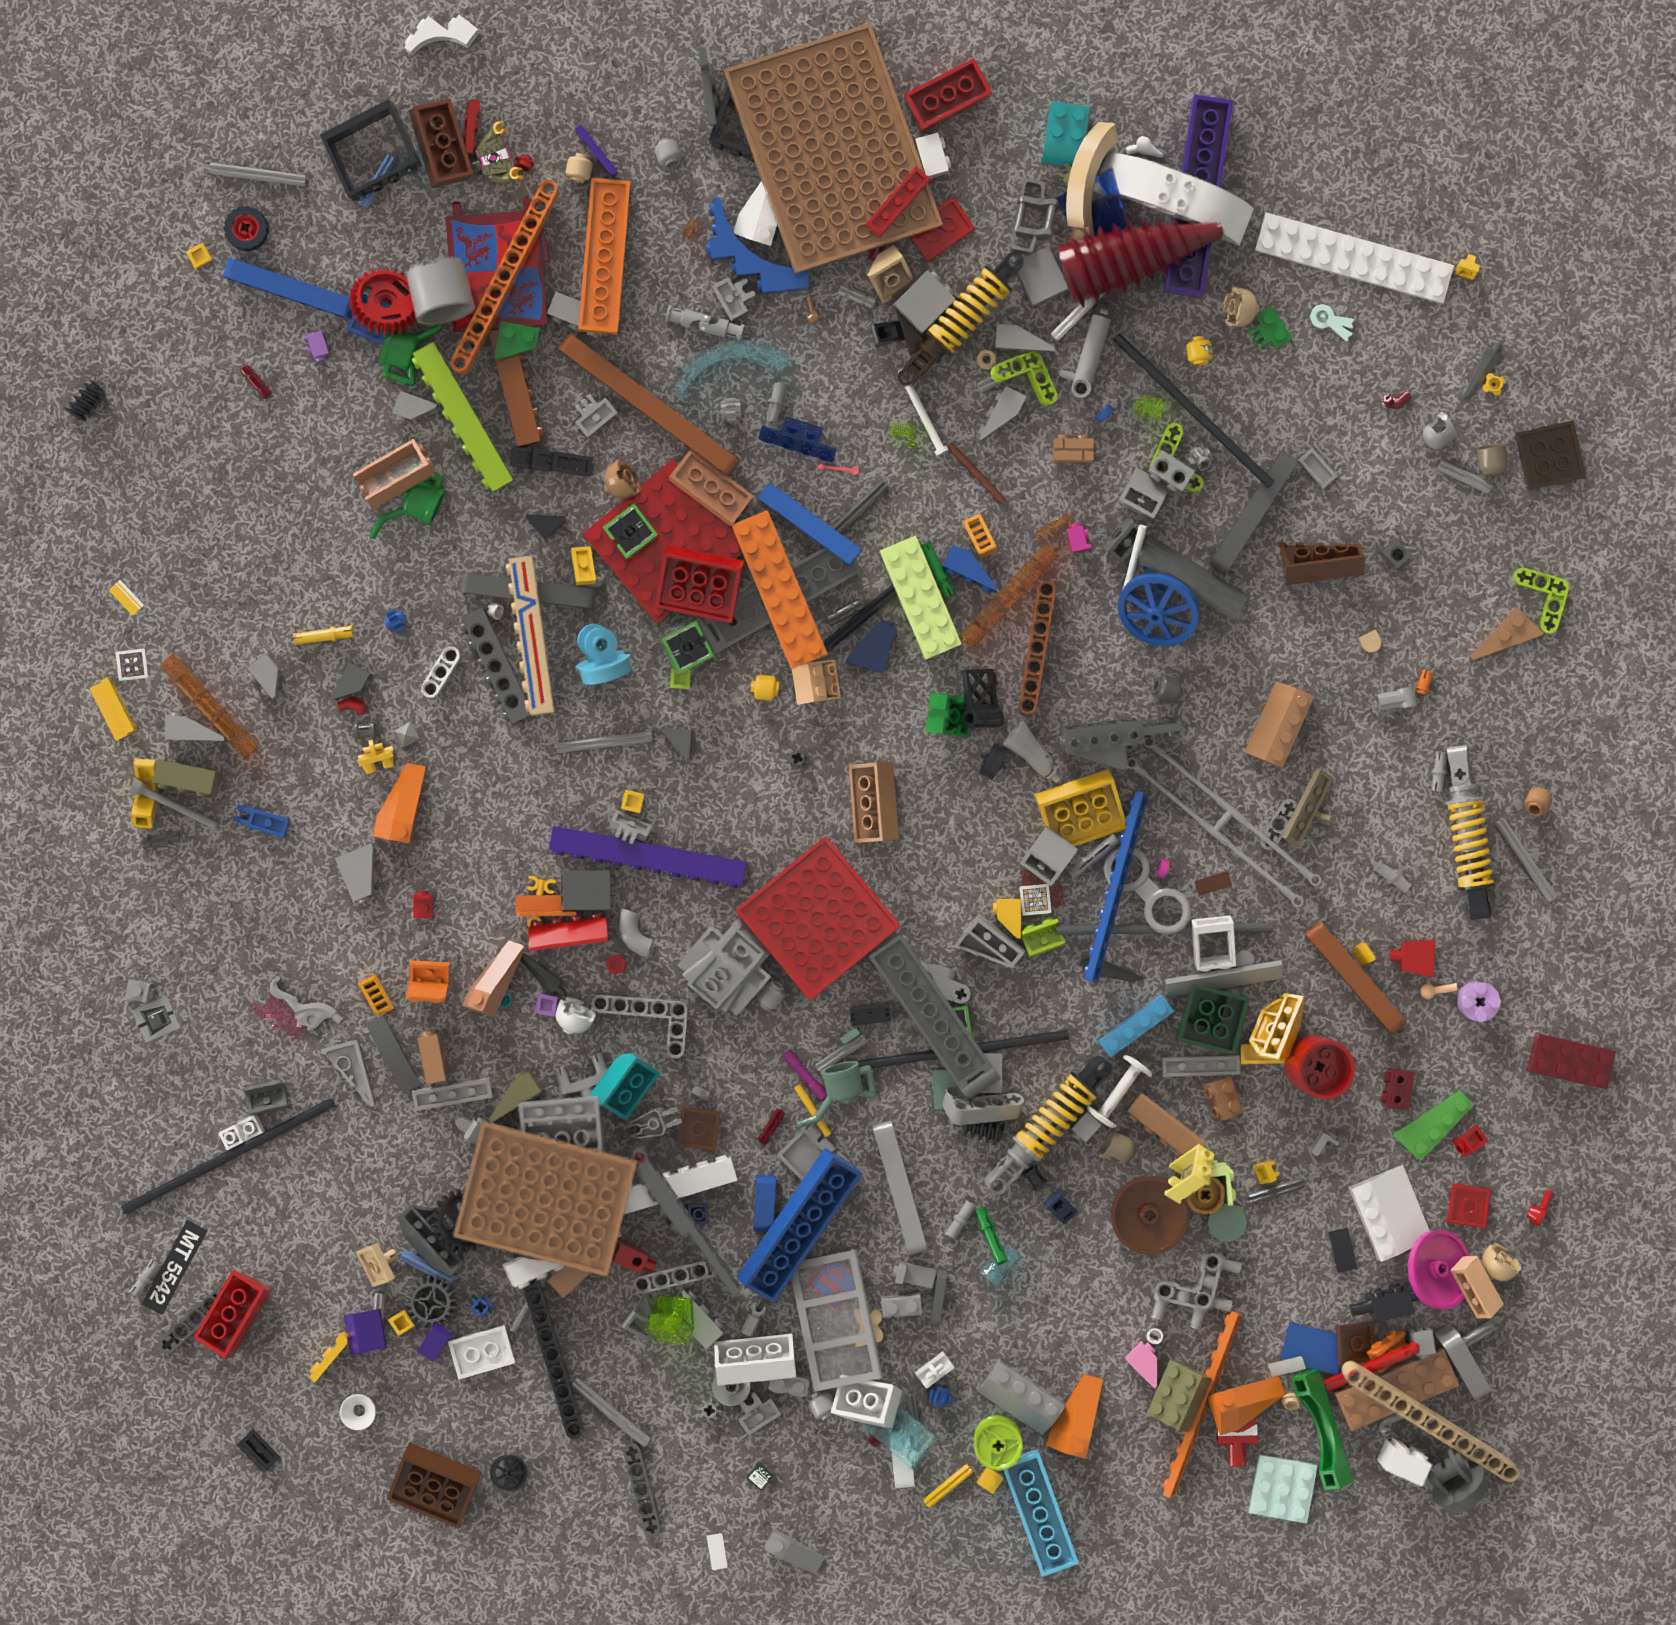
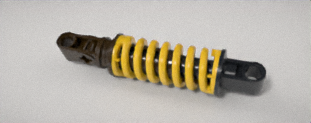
(962, 317)

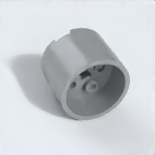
(440, 291)

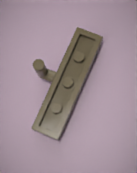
(1308, 808)

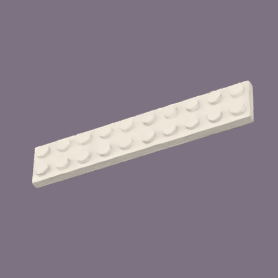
(1354, 258)

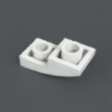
(241, 1132)

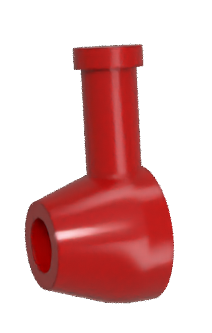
(1536, 1213)

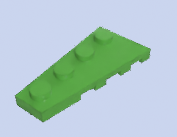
(1431, 1127)

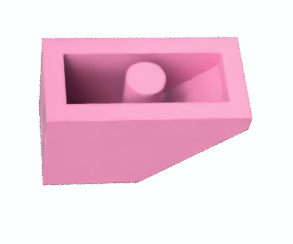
(1144, 1362)

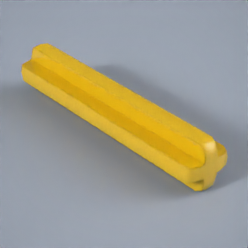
(948, 1486)

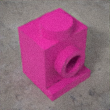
(1077, 538)

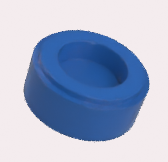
(1104, 413)

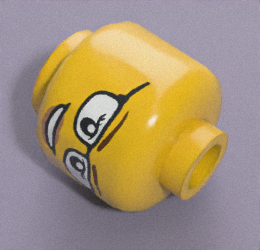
(1199, 351)

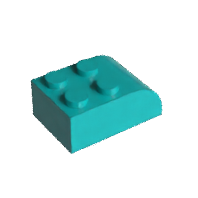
(1064, 133)
(624, 1084)

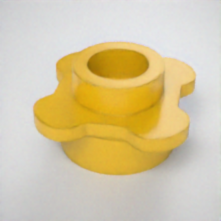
(1499, 381)

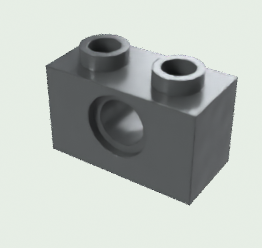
(1122, 540)

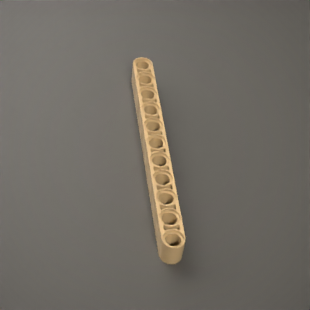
(1424, 1415)

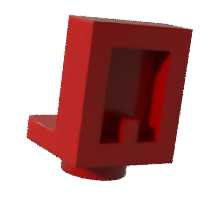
(422, 905)
(1470, 1141)

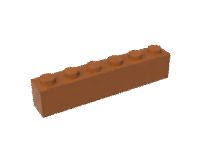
(518, 397)

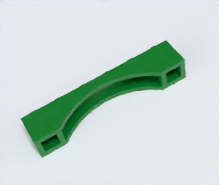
(1333, 1462)

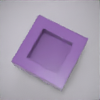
(546, 1005)

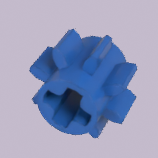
(395, 621)
(485, 1301)
(940, 1396)

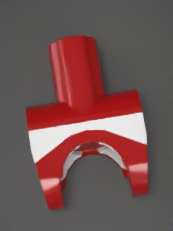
(1237, 1442)

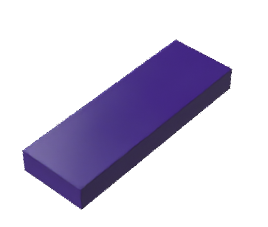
(596, 151)

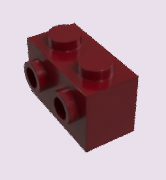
(1398, 1088)

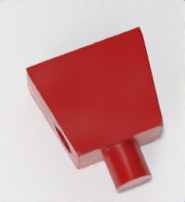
(1415, 956)
(626, 1252)

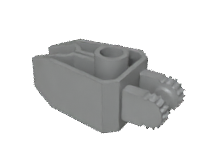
(654, 1123)
(470, 1128)

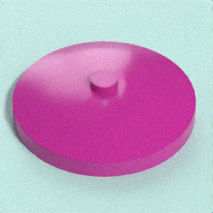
(1430, 1268)

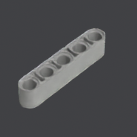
(672, 1280)

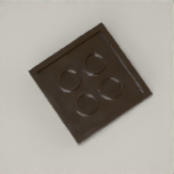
(1550, 455)

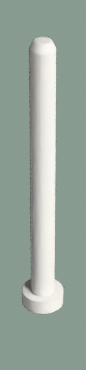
(940, 449)

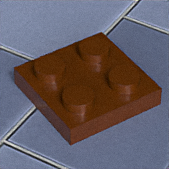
(698, 1128)
(1354, 1341)

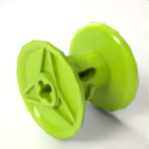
(1010, 1446)

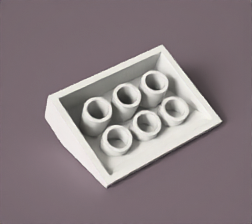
(1389, 1212)

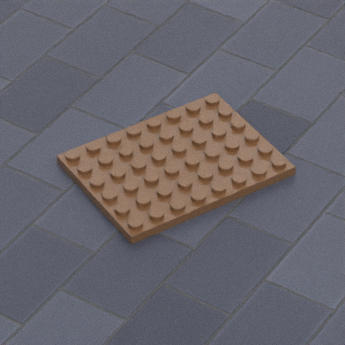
(545, 1198)

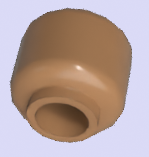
(1538, 801)

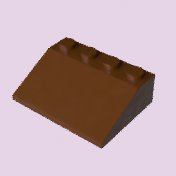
(434, 1485)

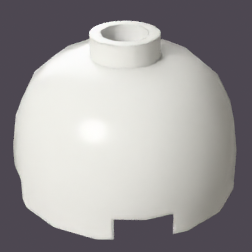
(573, 1016)

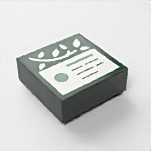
(760, 1476)

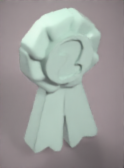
(1323, 316)

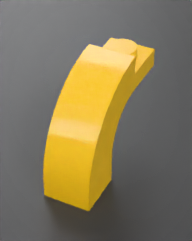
(144, 808)

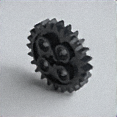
(449, 1210)

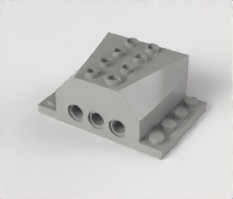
(566, 1120)

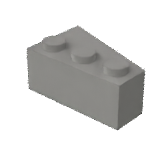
(990, 942)

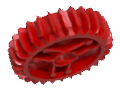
(382, 289)

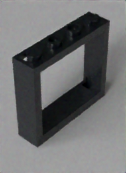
(352, 126)
(720, 143)

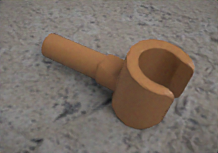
(813, 316)

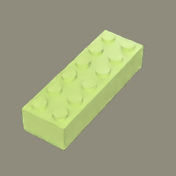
(920, 597)

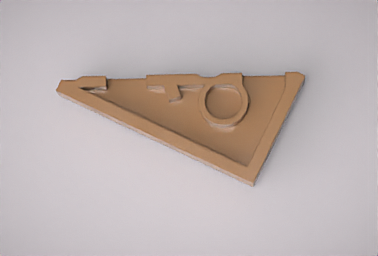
(1511, 631)

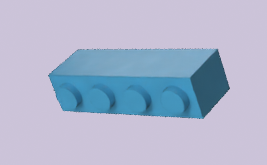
(1135, 1026)

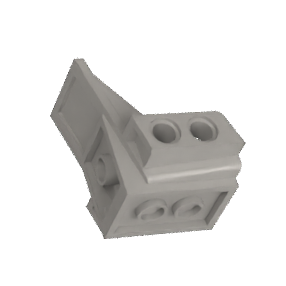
(726, 967)

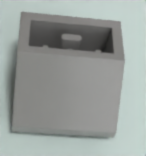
(1143, 494)
(1048, 856)

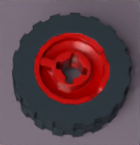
(257, 228)

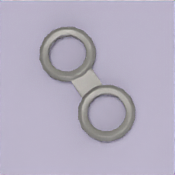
(1150, 893)

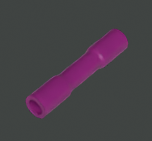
(813, 1084)

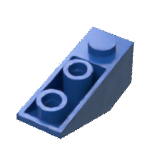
(964, 564)

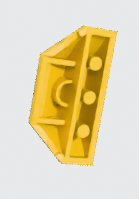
(1278, 1027)

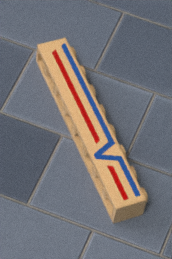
(531, 634)

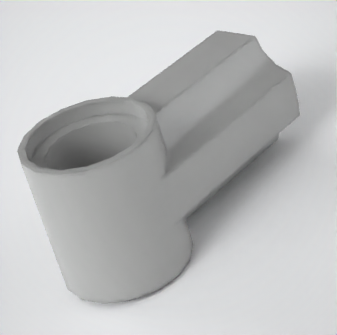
(1401, 698)

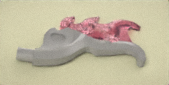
(291, 1013)

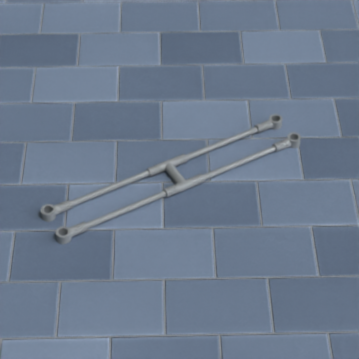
(1230, 812)

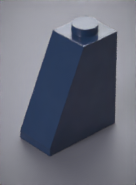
(874, 648)

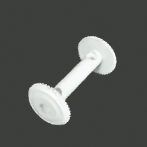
(1119, 1091)

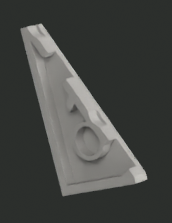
(350, 1062)

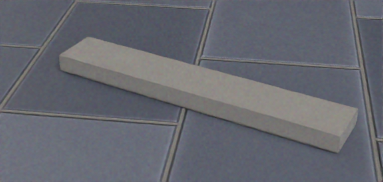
(1225, 978)

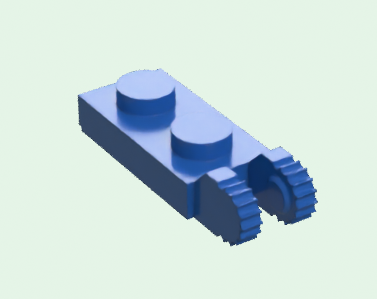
(264, 821)

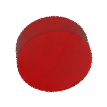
(616, 964)

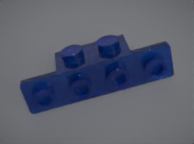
(800, 438)

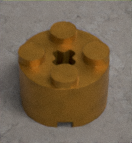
(1212, 1202)

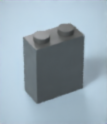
(586, 890)

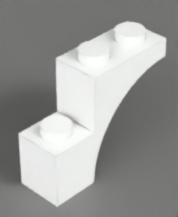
(430, 31)

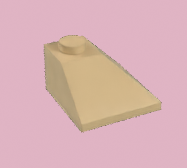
(889, 273)

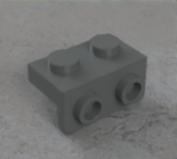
(266, 1097)

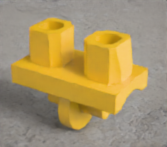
(376, 753)

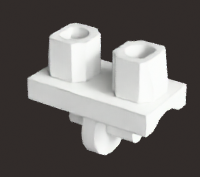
(934, 1369)

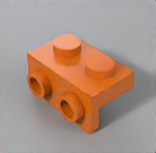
(1393, 1340)

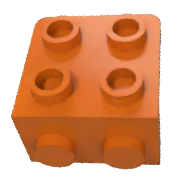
(428, 981)

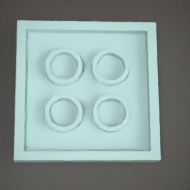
(1283, 1488)

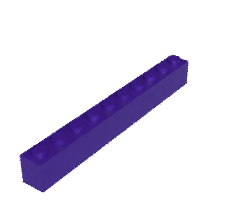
(647, 855)

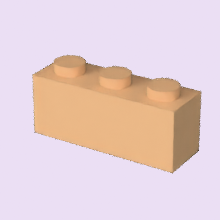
(1477, 1287)

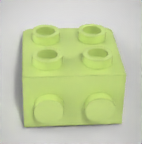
(1226, 1172)

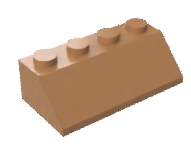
(1279, 724)
(873, 802)
(1163, 1124)

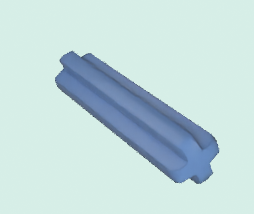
(385, 167)
(420, 1264)

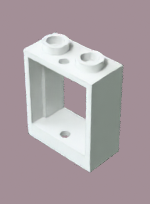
(1211, 925)

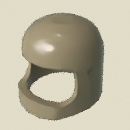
(1492, 458)
(1120, 1147)

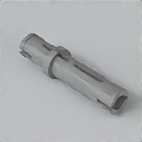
(1075, 872)

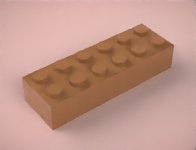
(1415, 1377)

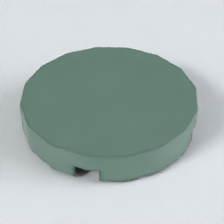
(1227, 1223)

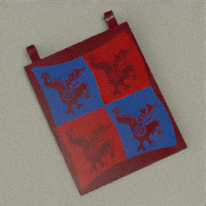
(481, 245)

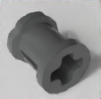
(364, 730)

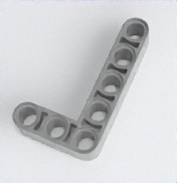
(650, 1012)

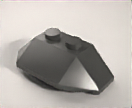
(417, 1230)

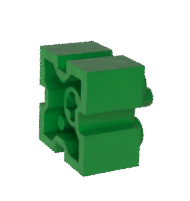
(947, 715)

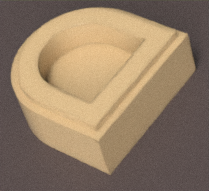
(1371, 641)

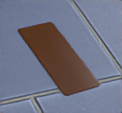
(1213, 883)

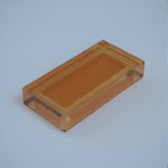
(1053, 526)

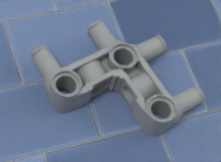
(1206, 1286)

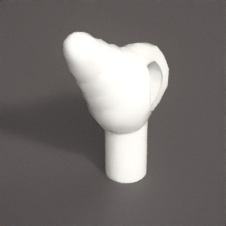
(1144, 147)

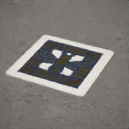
(131, 664)
(1035, 899)

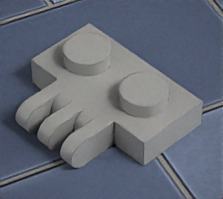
(594, 415)
(630, 827)

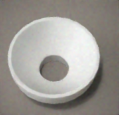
(348, 1416)

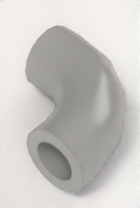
(631, 935)

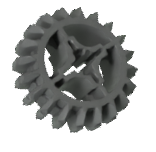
(439, 1302)

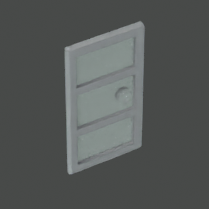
(836, 1321)

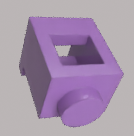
(317, 346)

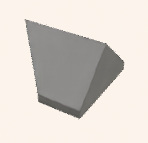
(638, 1318)

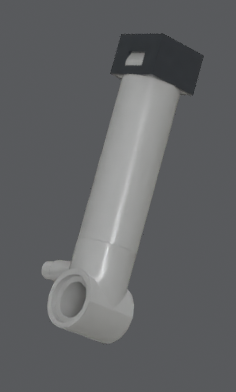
(1091, 350)

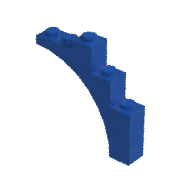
(727, 246)

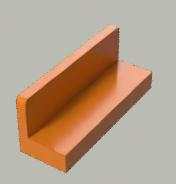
(540, 906)

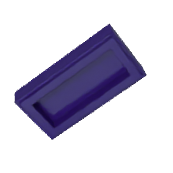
(434, 1342)

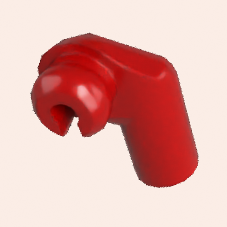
(353, 703)

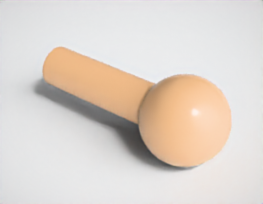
(1428, 991)

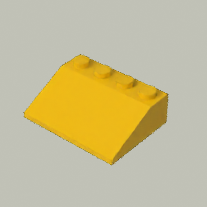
(1083, 808)

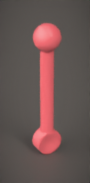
(854, 470)

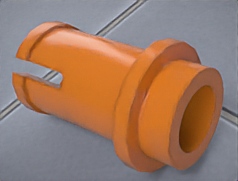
(1424, 683)

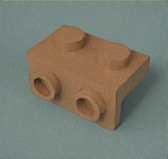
(1222, 1099)

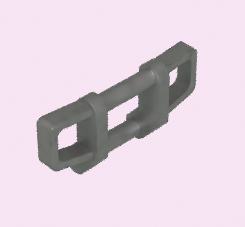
(1041, 204)

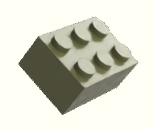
(186, 778)
(1179, 1396)

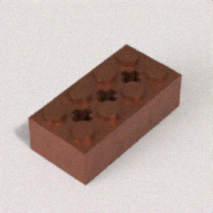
(447, 133)

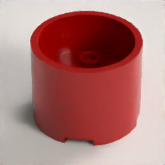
(1333, 1072)

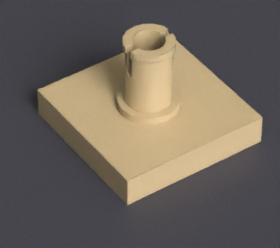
(377, 1264)

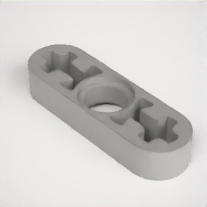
(1282, 809)

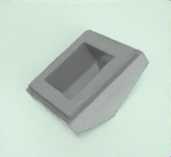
(406, 734)

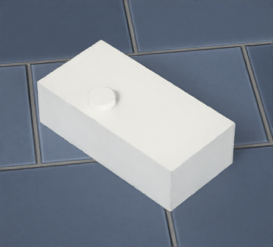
(754, 1359)

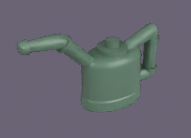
(842, 1085)

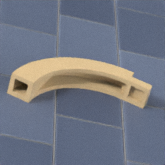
(1083, 174)

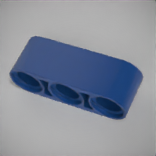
(764, 1203)

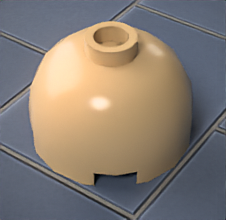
(1240, 307)
(1499, 1264)

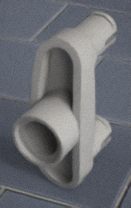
(583, 1086)

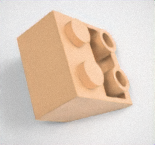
(816, 682)

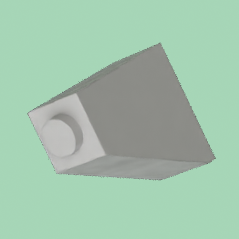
(358, 872)

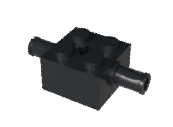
(1386, 1303)

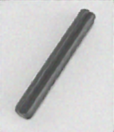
(860, 507)

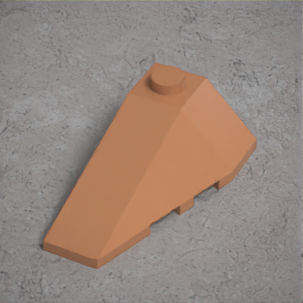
(492, 984)

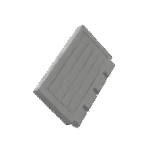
(804, 1150)

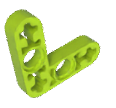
(1032, 370)
(1177, 438)
(1552, 595)

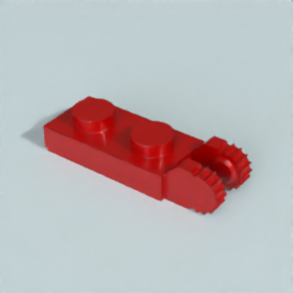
(471, 125)

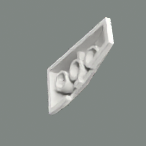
(757, 218)

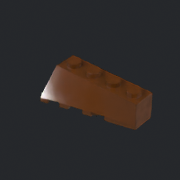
(1320, 562)

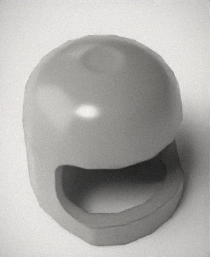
(1439, 440)

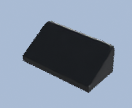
(258, 1451)

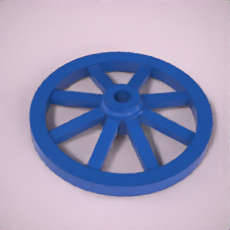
(1157, 611)

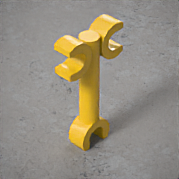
(541, 886)

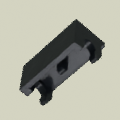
(869, 1013)

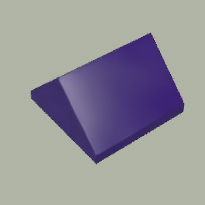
(365, 1331)

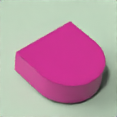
(1163, 868)

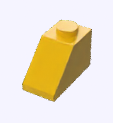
(1009, 914)

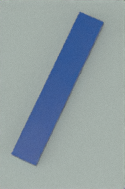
(809, 524)

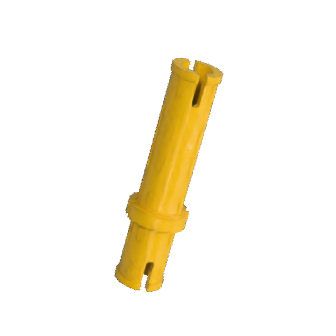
(324, 635)

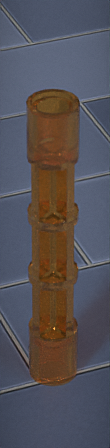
(1009, 595)
(209, 706)

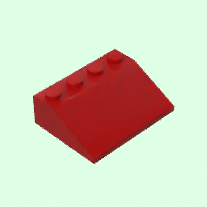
(699, 584)

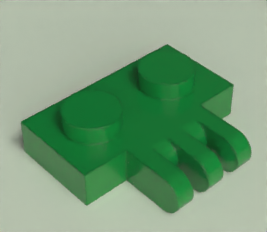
(1270, 329)

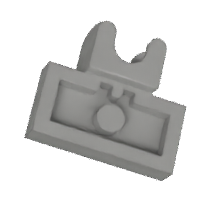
(732, 297)
(758, 1413)

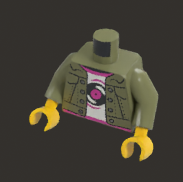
(495, 157)

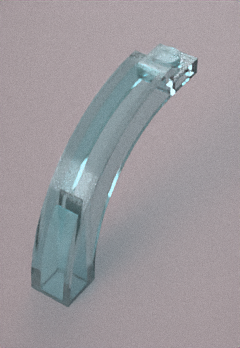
(727, 351)

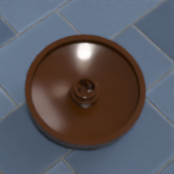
(1148, 1218)

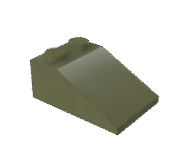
(520, 1090)

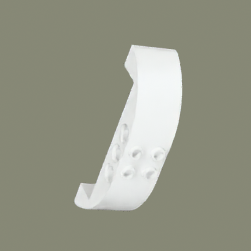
(1178, 195)

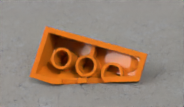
(400, 810)
(1075, 1424)

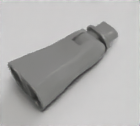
(1024, 744)

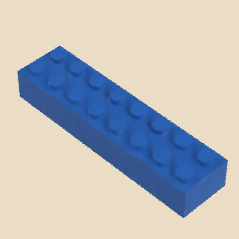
(799, 1225)

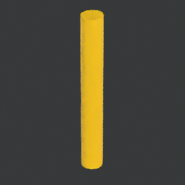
(811, 1108)

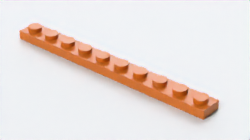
(1218, 1360)

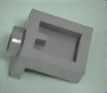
(139, 991)
(1319, 1144)

